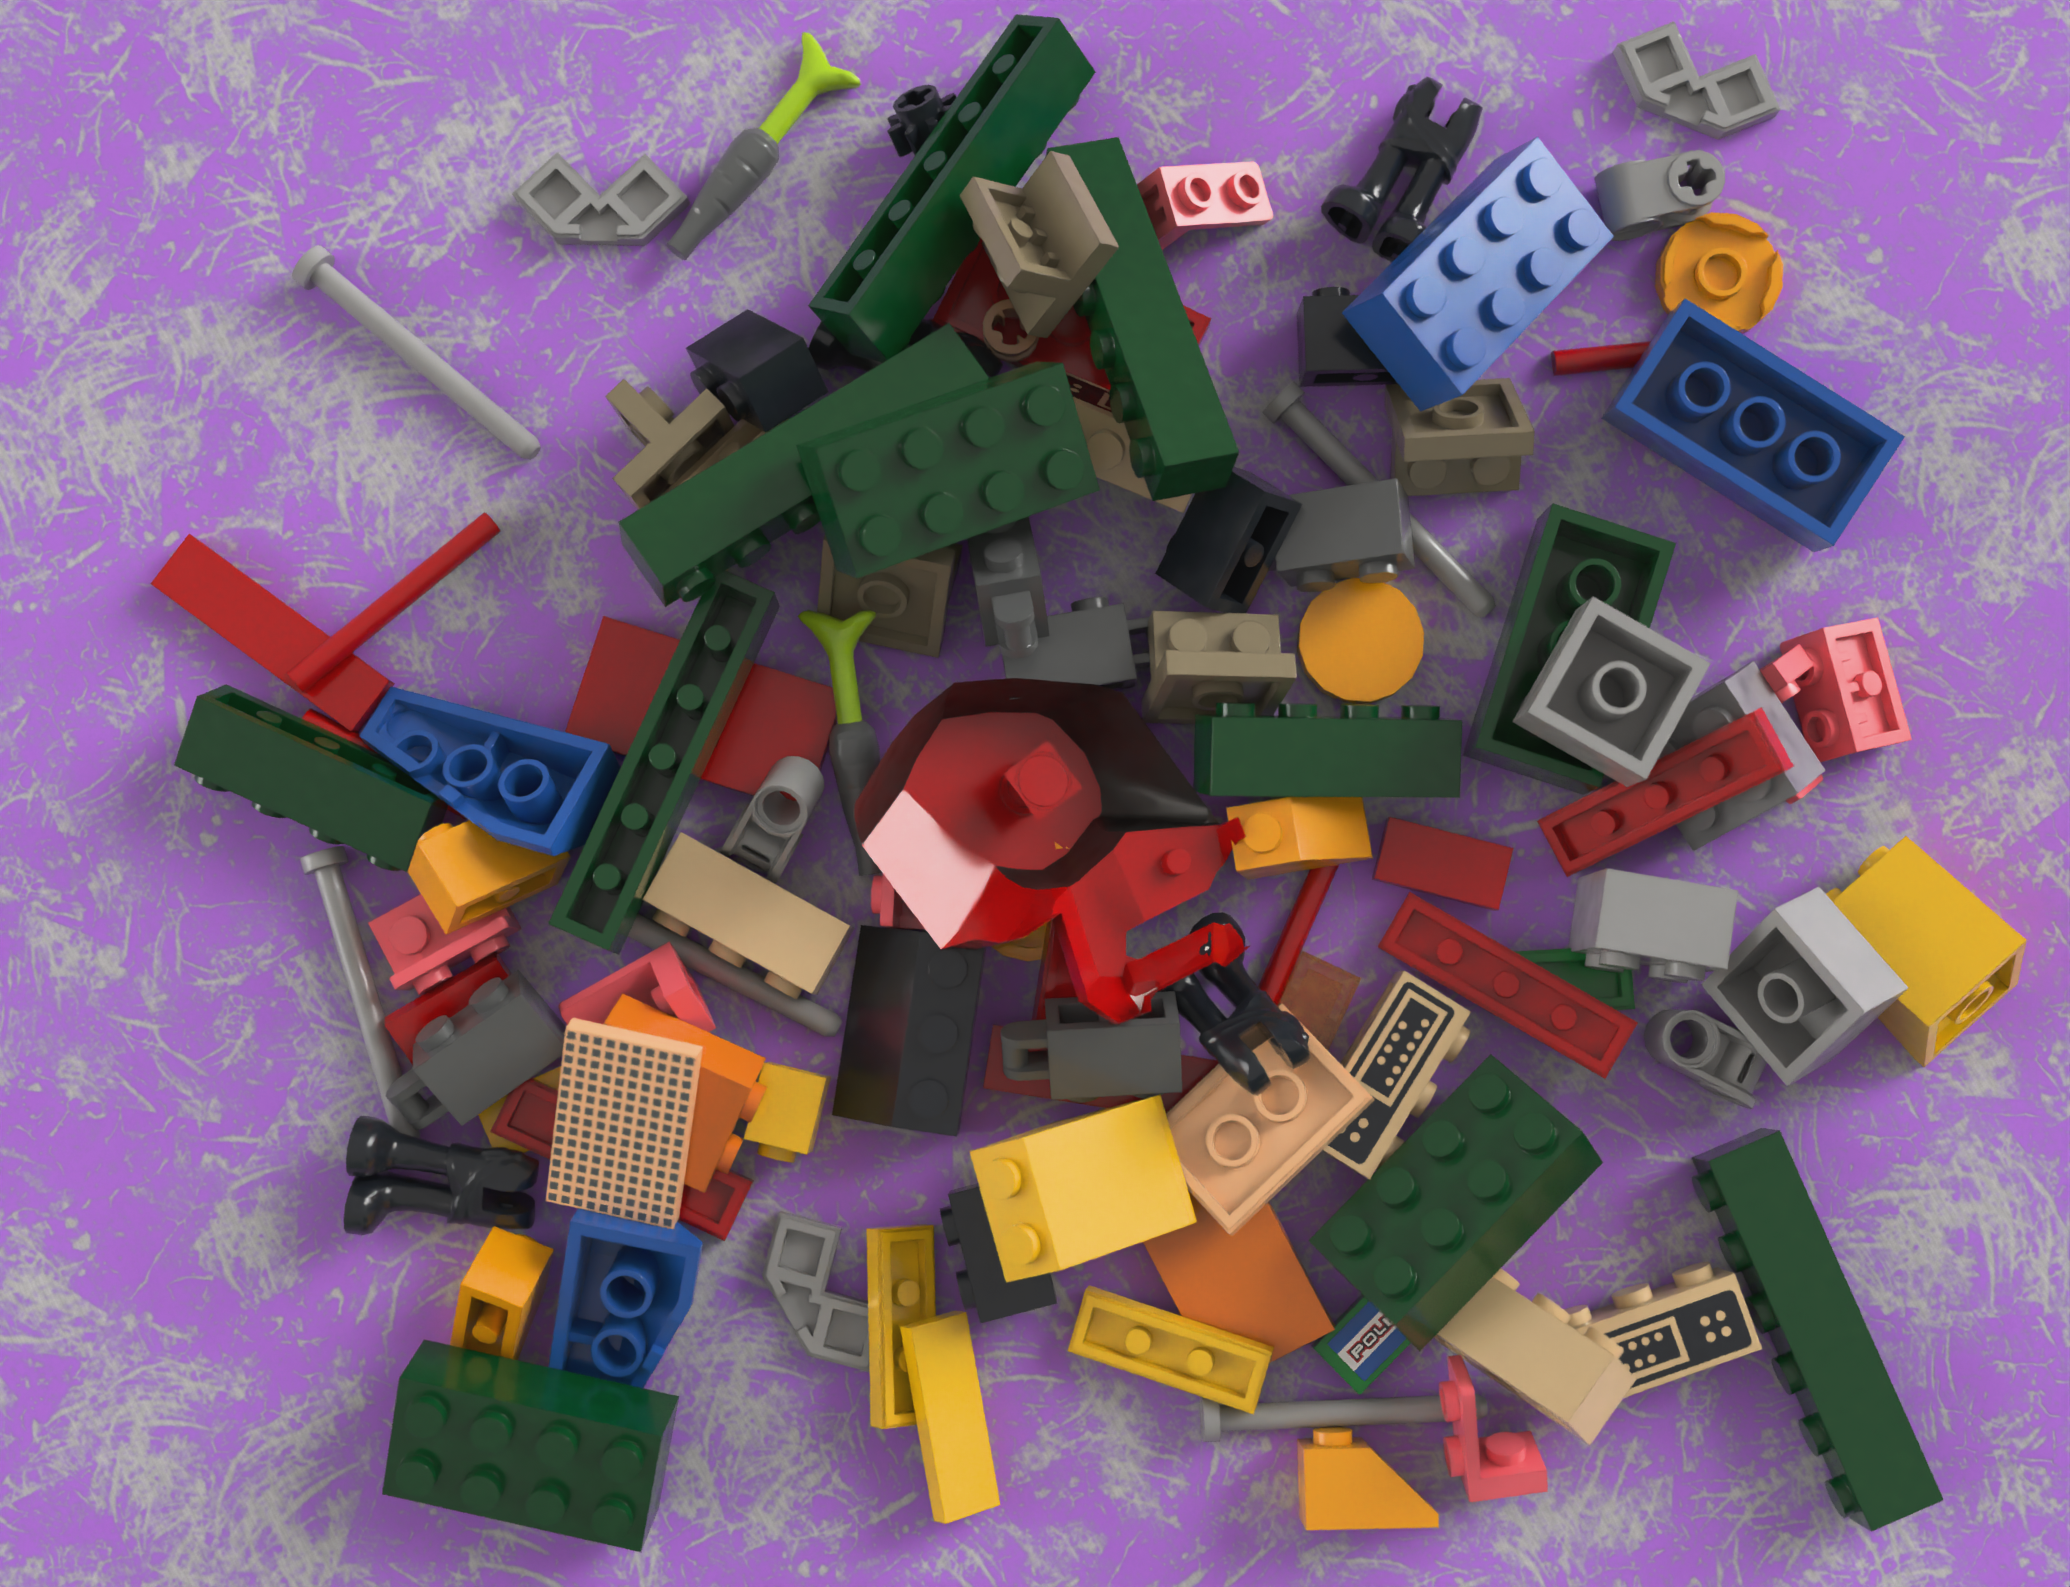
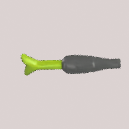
(756, 150)
(852, 741)

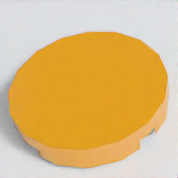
(1722, 268)
(1360, 641)

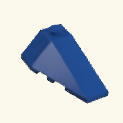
(497, 771)
(622, 1296)

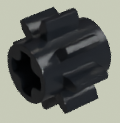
(916, 117)

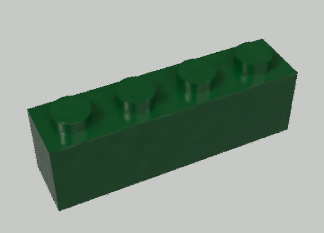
(1327, 754)
(307, 776)

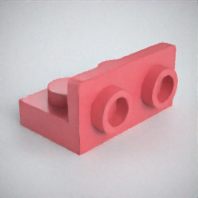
(1850, 692)
(424, 953)

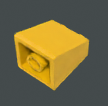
(1937, 941)
(1082, 1188)

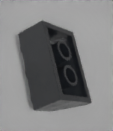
(908, 1031)

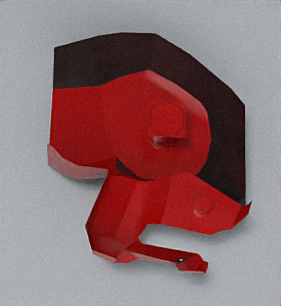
(987, 786)

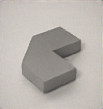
(1668, 85)
(624, 214)
(797, 1274)

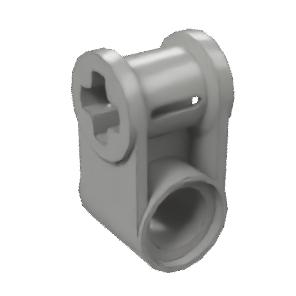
(1648, 194)
(772, 823)
(1717, 1057)

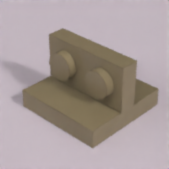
(1041, 239)
(669, 443)
(1461, 443)
(907, 599)
(1214, 660)

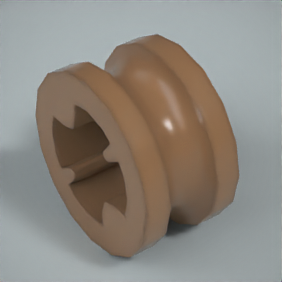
(994, 339)

